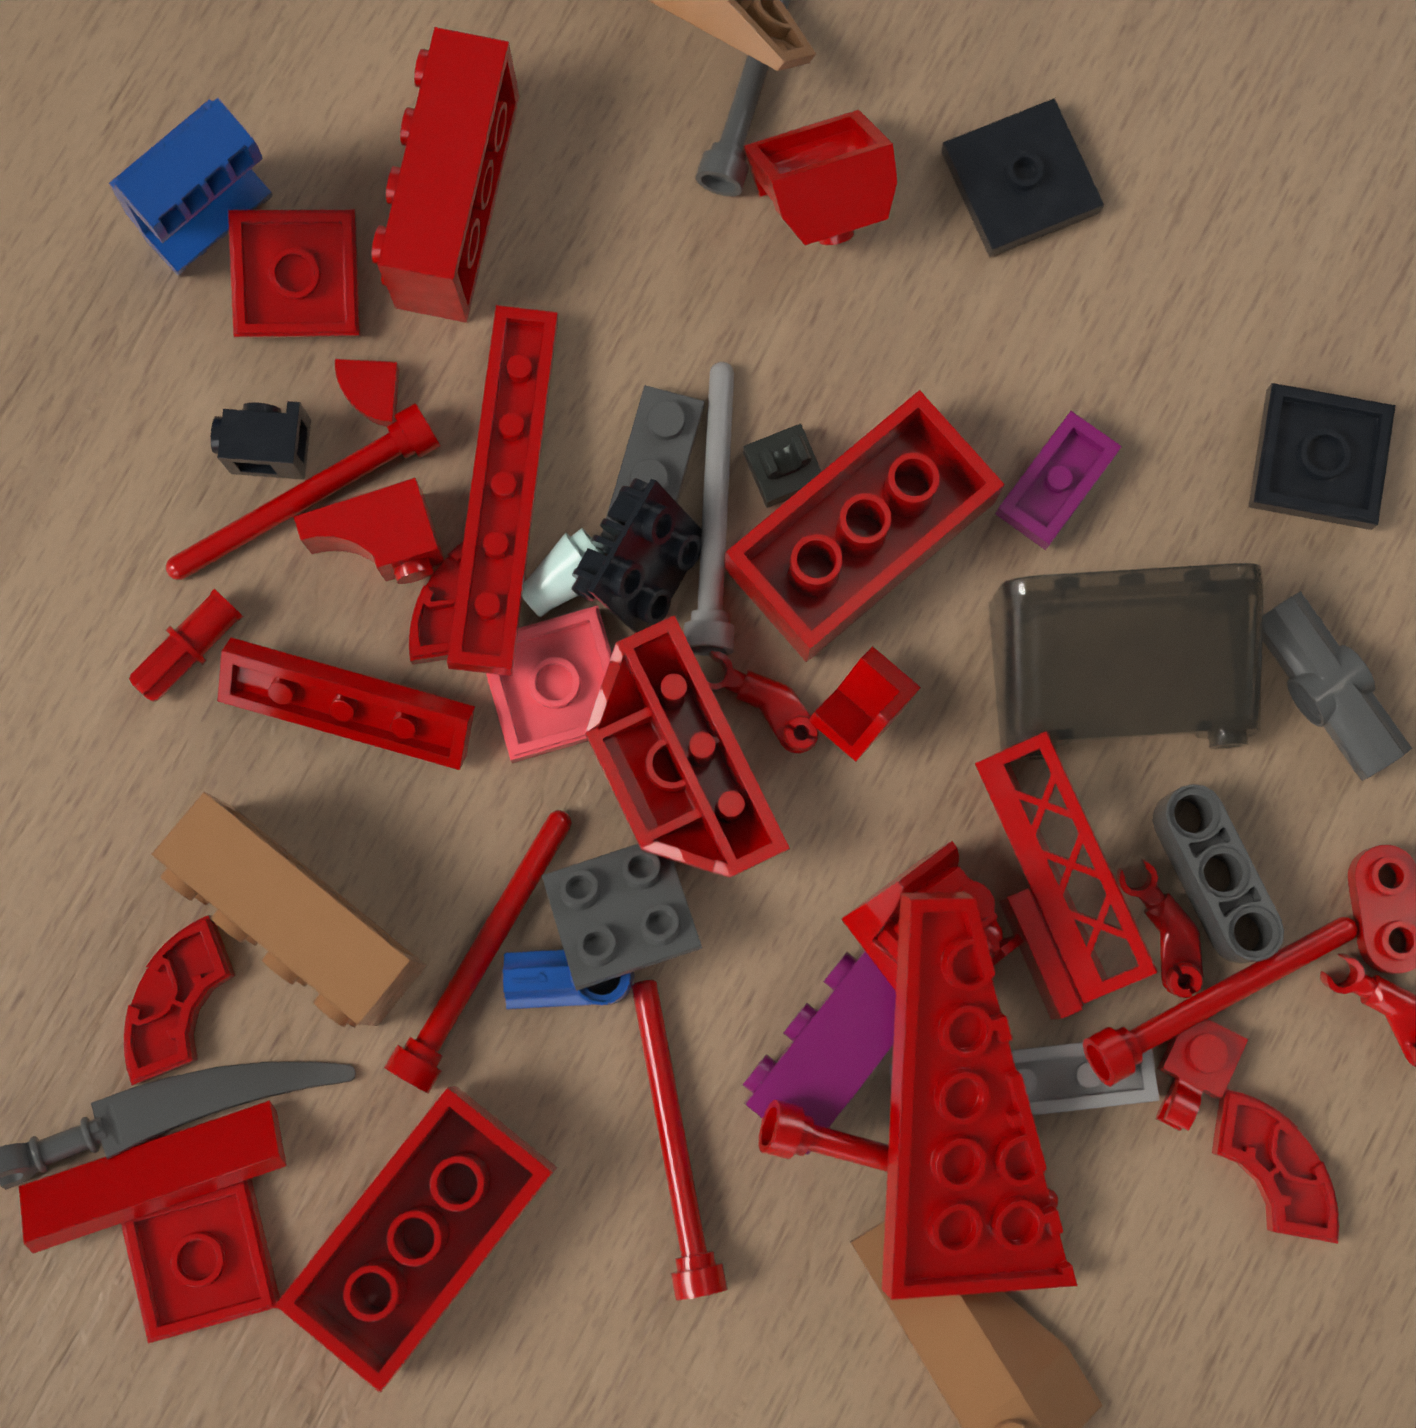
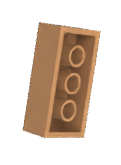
(289, 911)

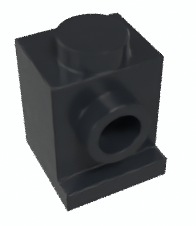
(263, 440)

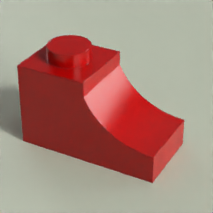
(383, 526)

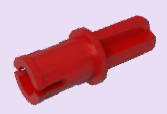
(184, 646)

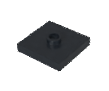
(1022, 177)
(1322, 456)

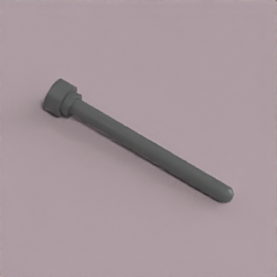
(724, 165)

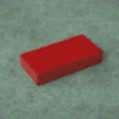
(1041, 955)

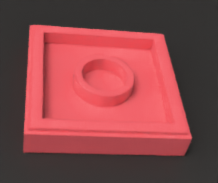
(552, 683)

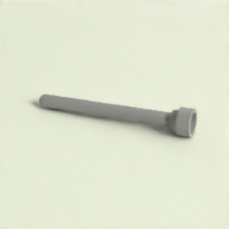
(709, 624)

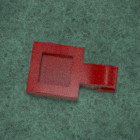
(1200, 1063)

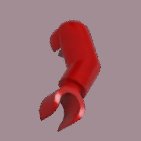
(776, 702)
(1179, 935)
(1384, 997)

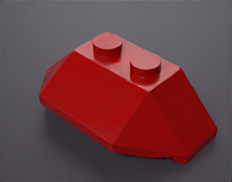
(678, 758)

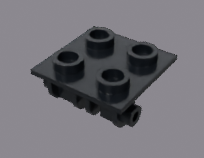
(646, 561)

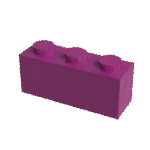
(830, 1046)

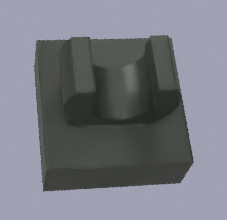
(781, 464)

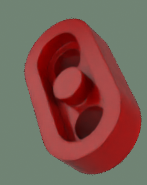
(1383, 909)

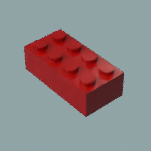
(447, 174)
(862, 525)
(416, 1237)

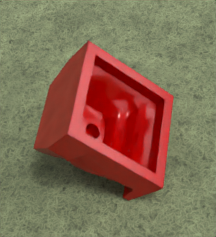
(827, 177)
(877, 918)

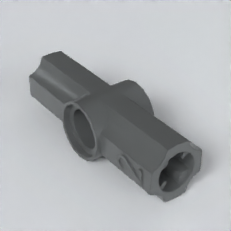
(1332, 687)

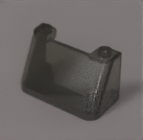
(1129, 654)

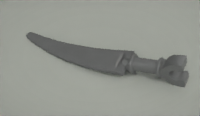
(161, 1106)

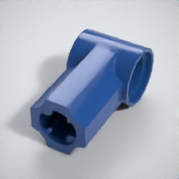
(545, 981)

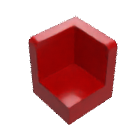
(864, 704)

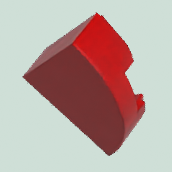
(370, 387)

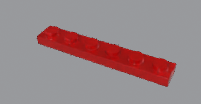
(503, 491)

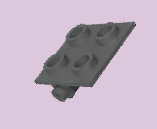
(620, 914)

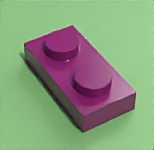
(1058, 480)

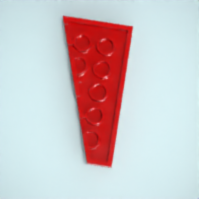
(963, 1144)

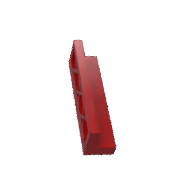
(1044, 877)

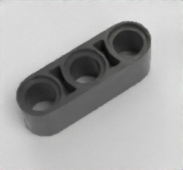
(1245, 891)

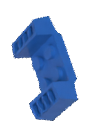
(189, 182)

